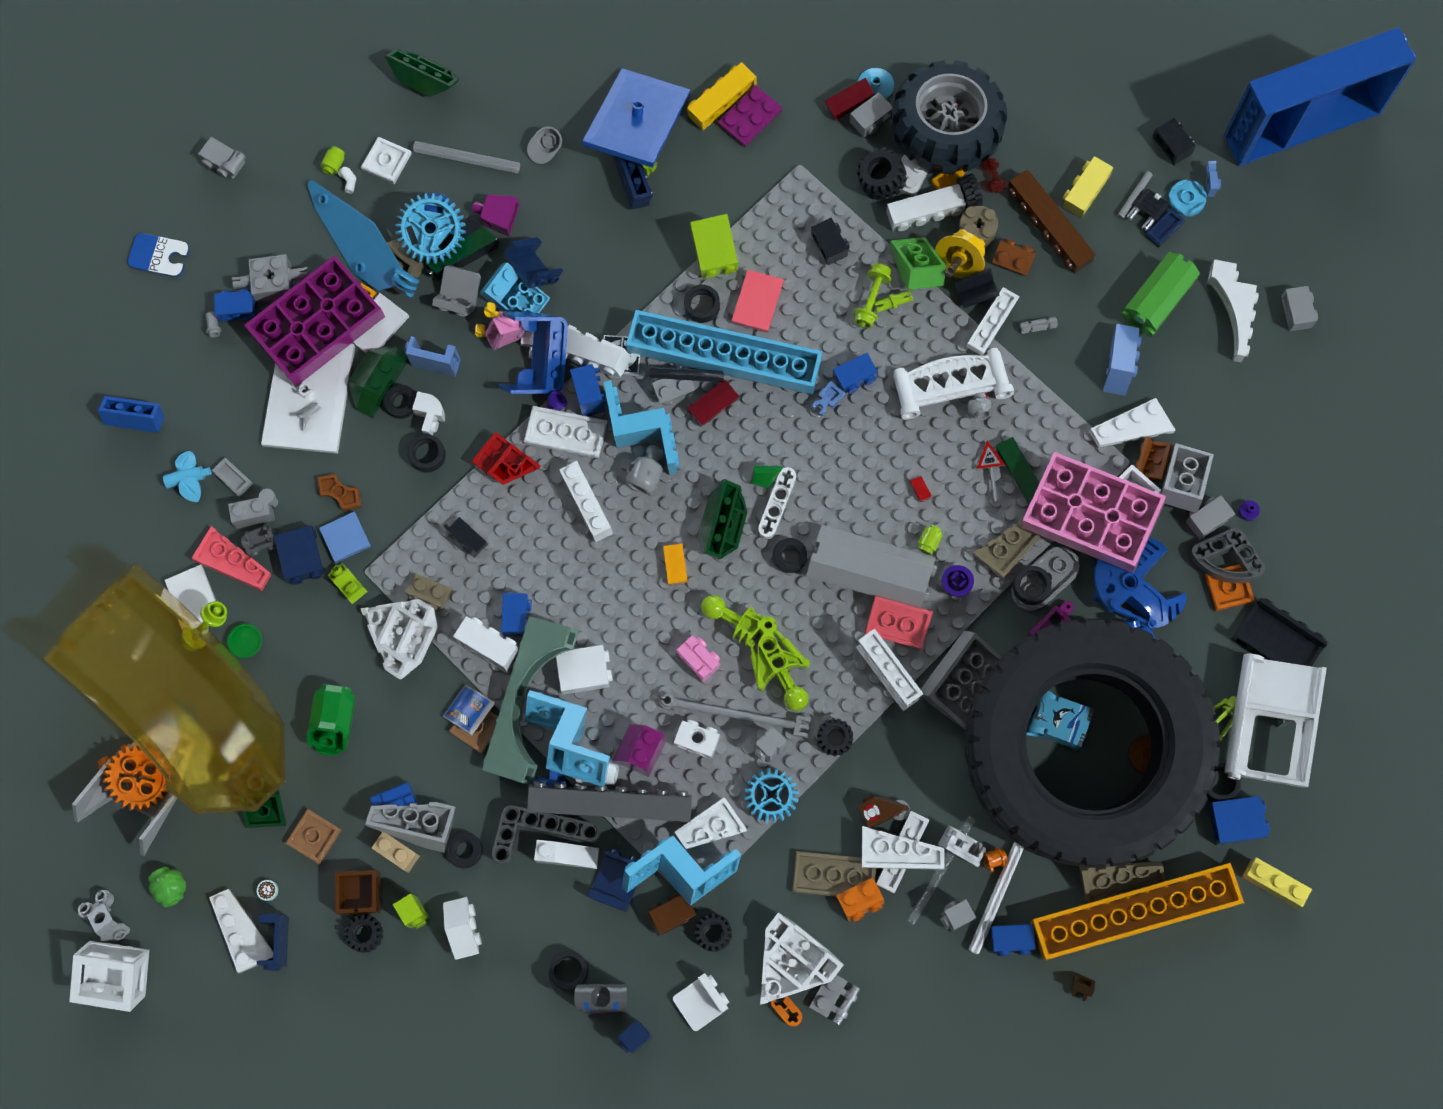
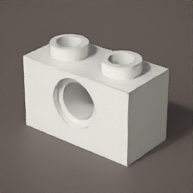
(706, 747)

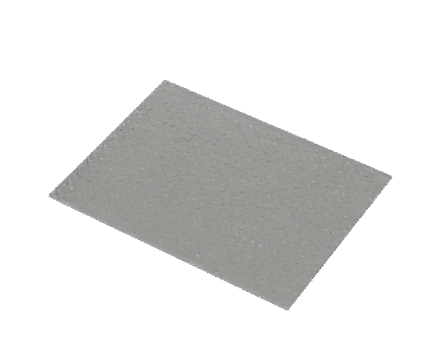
(849, 477)

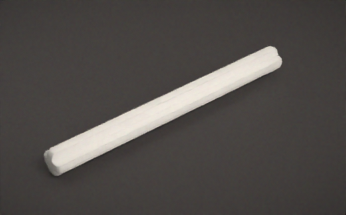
(996, 898)

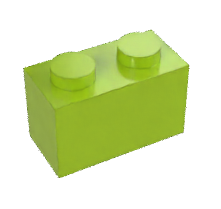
(411, 911)

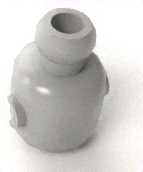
(646, 471)

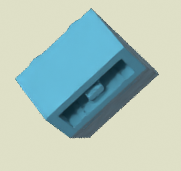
(511, 293)

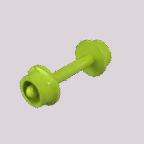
(864, 316)
(213, 614)

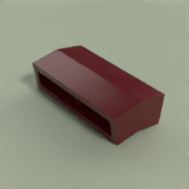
(849, 99)
(713, 403)

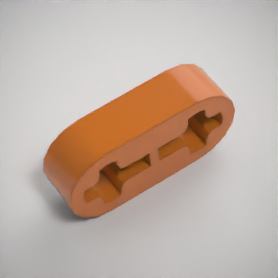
(783, 1014)

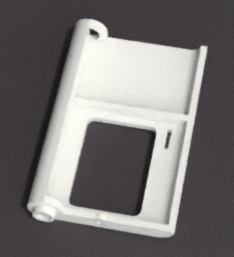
(1282, 693)

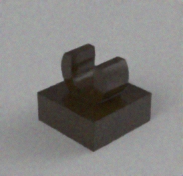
(1083, 985)

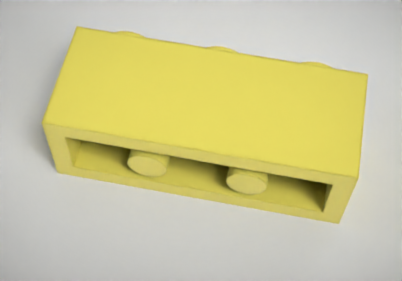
(1087, 186)
(1276, 883)

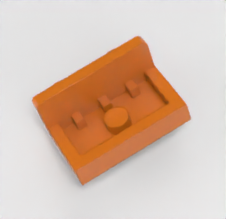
(860, 900)

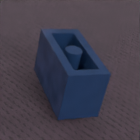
(634, 1037)

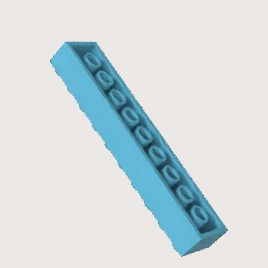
(724, 351)

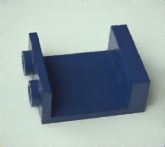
(528, 265)
(299, 555)
(609, 881)
(280, 941)

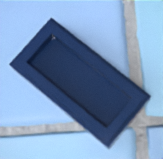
(1164, 228)

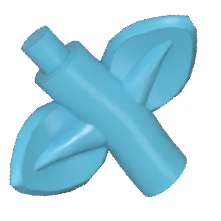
(187, 477)

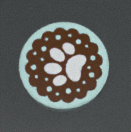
(267, 890)

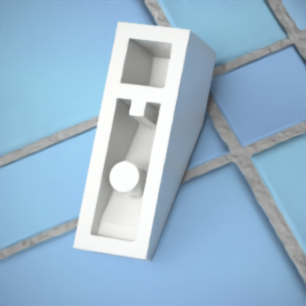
(566, 854)

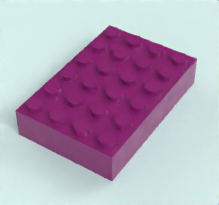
(315, 320)

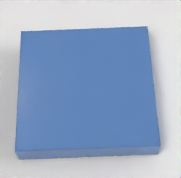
(345, 537)

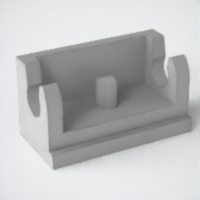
(962, 845)

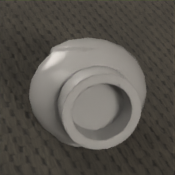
(980, 406)

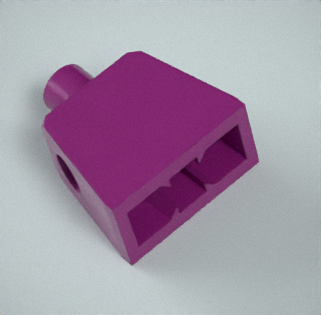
(498, 212)

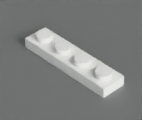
(992, 321)
(912, 830)

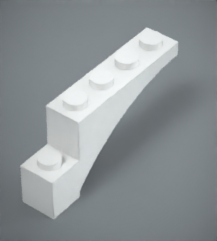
(1239, 303)

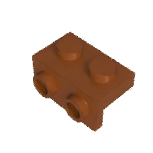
(1014, 256)
(1154, 459)

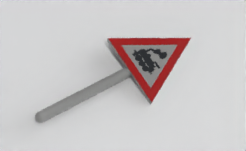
(989, 460)

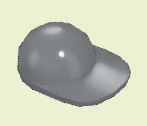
(544, 145)

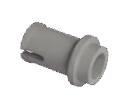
(213, 328)

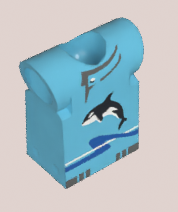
(1060, 721)

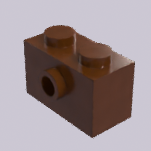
(670, 915)

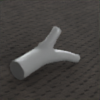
(307, 414)

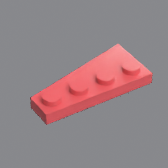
(224, 557)

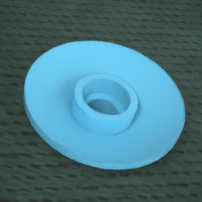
(885, 84)

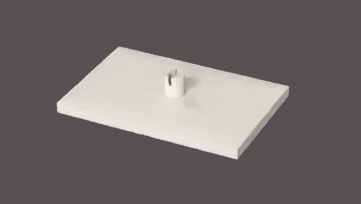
(326, 387)

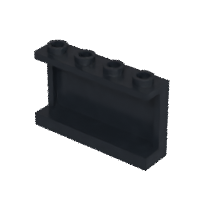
(1278, 636)

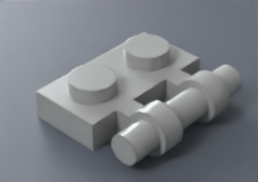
(827, 996)

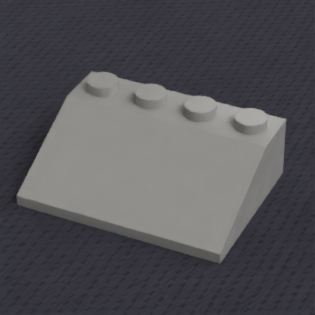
(959, 677)

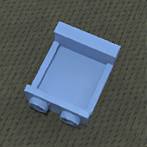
(444, 364)

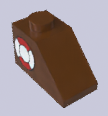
(880, 809)

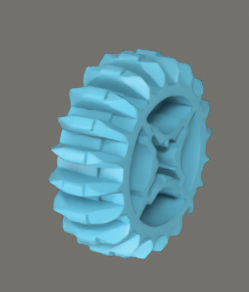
(764, 801)

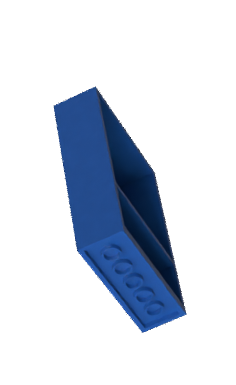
(1318, 96)

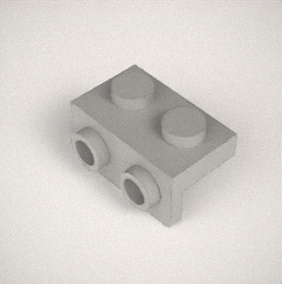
(669, 388)

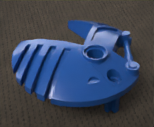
(1144, 598)

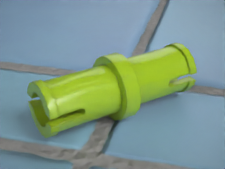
(893, 301)

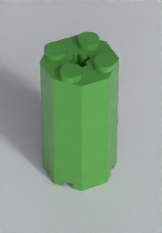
(1160, 293)

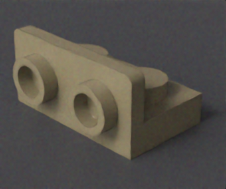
(429, 591)

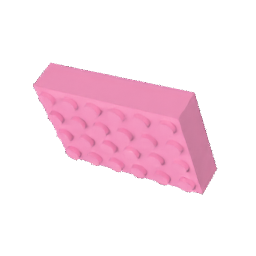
(1093, 512)

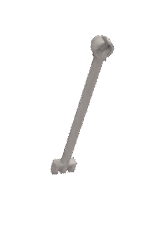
(796, 725)

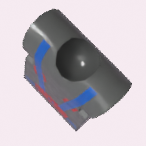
(601, 998)

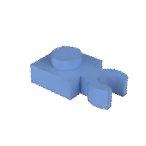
(1213, 183)
(829, 396)

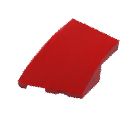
(503, 460)

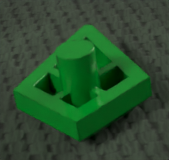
(765, 475)

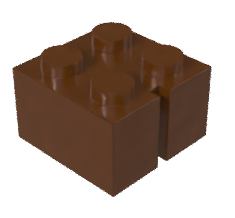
(357, 892)

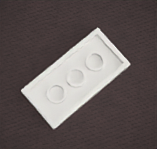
(565, 432)

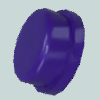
(957, 581)

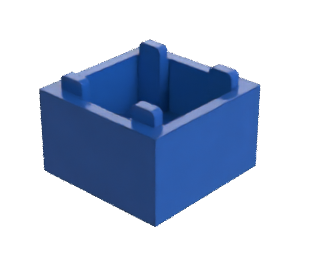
(588, 390)

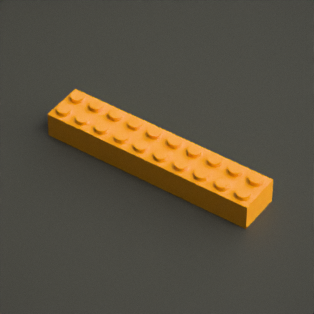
(1136, 911)

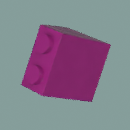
(640, 748)

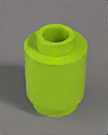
(332, 160)
(929, 539)

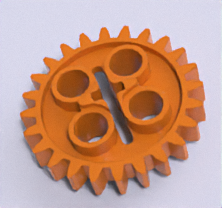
(134, 795)

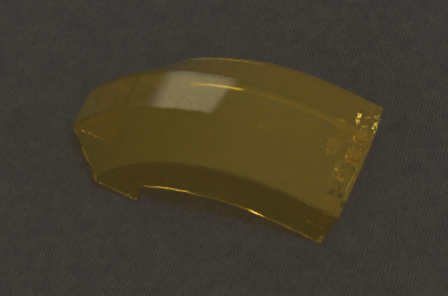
(175, 694)

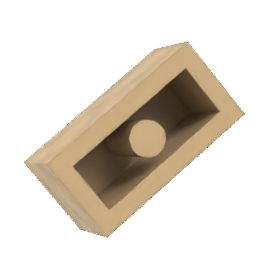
(395, 852)

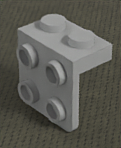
(458, 291)

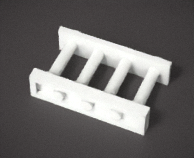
(889, 670)

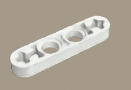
(778, 503)

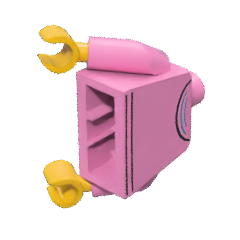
(501, 329)

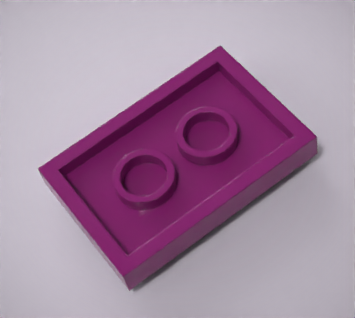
(750, 116)

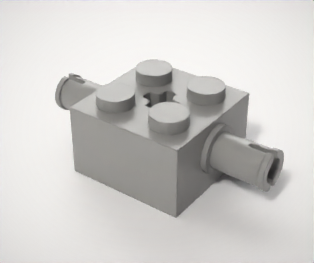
(270, 277)

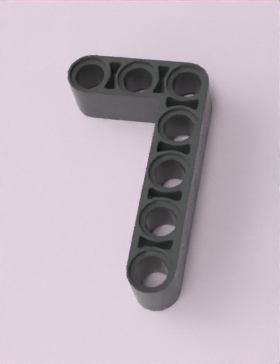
(539, 826)

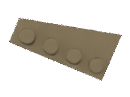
(1007, 550)
(1112, 881)

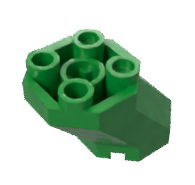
(331, 719)

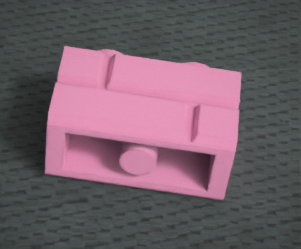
(698, 657)

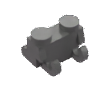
(258, 539)

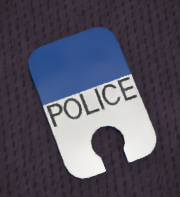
(154, 252)

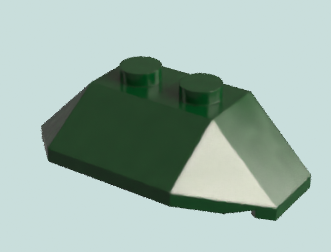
(420, 72)
(375, 376)
(723, 520)

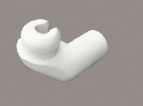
(350, 178)

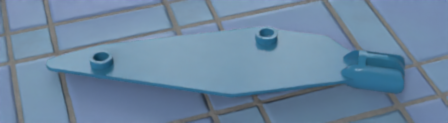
(361, 243)

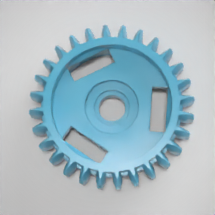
(428, 243)

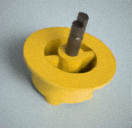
(961, 253)

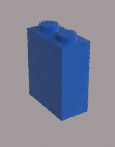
(1238, 820)

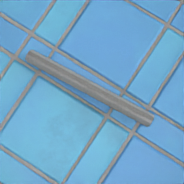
(467, 157)

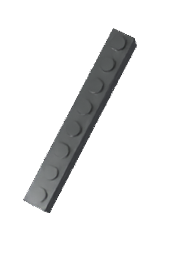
(609, 802)

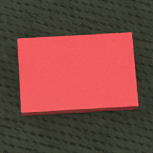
(757, 301)
(899, 622)

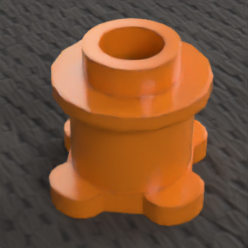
(994, 858)

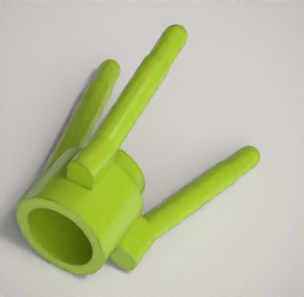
(1228, 710)

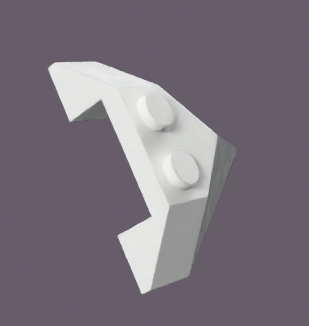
(401, 633)
(794, 961)

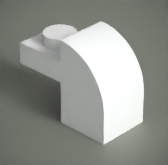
(430, 408)

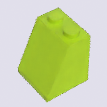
(714, 246)

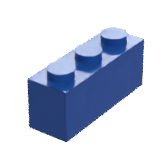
(131, 414)

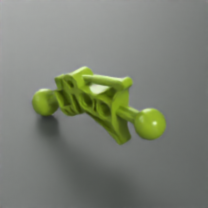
(747, 629)

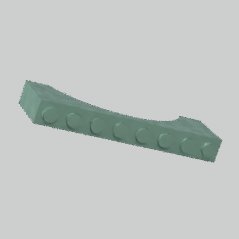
(506, 749)

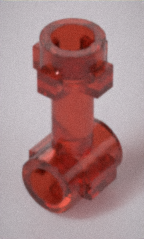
(996, 185)

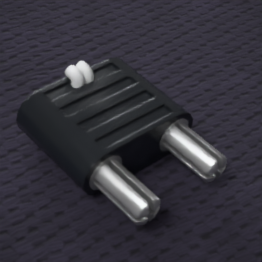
(1150, 207)

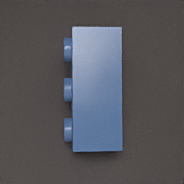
(1122, 359)

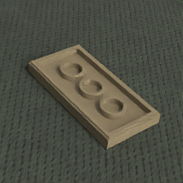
(828, 873)

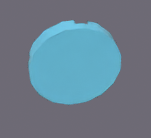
(1187, 198)

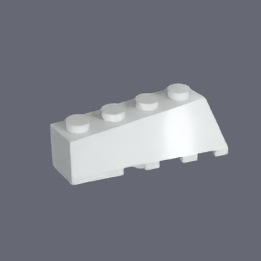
(589, 350)

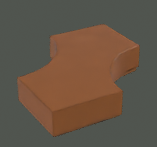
(331, 487)

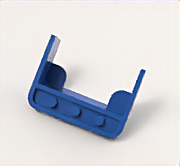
(547, 354)

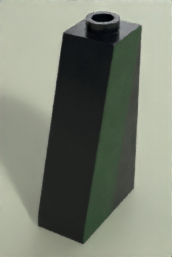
(476, 244)

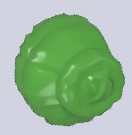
(167, 886)

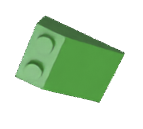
(918, 263)

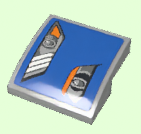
(468, 709)

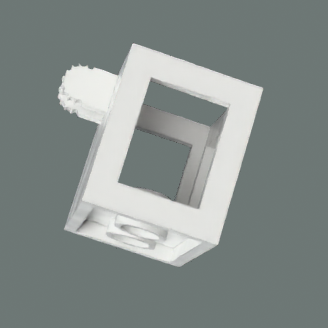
(112, 976)

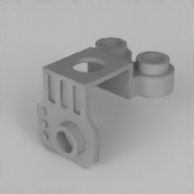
(108, 930)

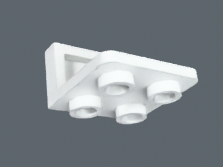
(701, 1002)

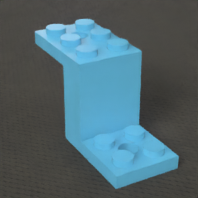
(641, 427)
(563, 749)
(680, 870)

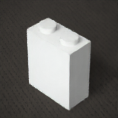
(584, 669)

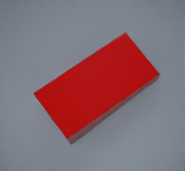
(920, 489)

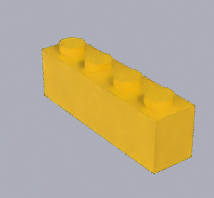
(721, 96)

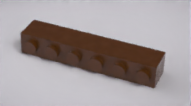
(1050, 221)

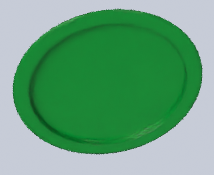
(244, 640)

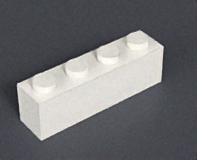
(925, 208)
(586, 501)

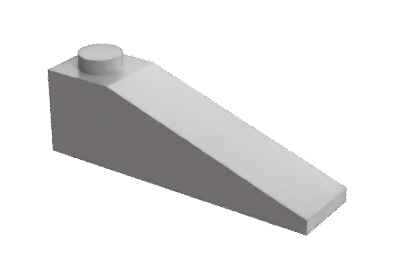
(419, 824)

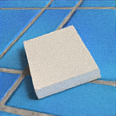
(385, 329)
(191, 589)

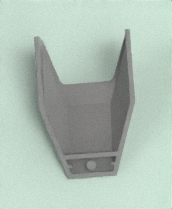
(95, 797)

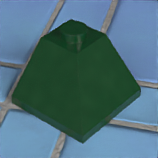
(268, 815)

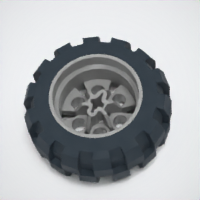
(964, 142)

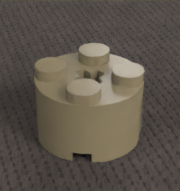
(984, 219)

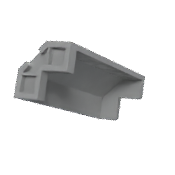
(871, 566)

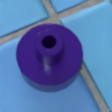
(556, 401)
(1249, 510)

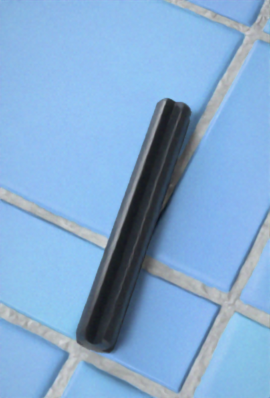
(686, 374)

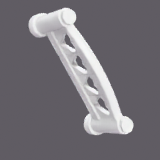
(912, 397)

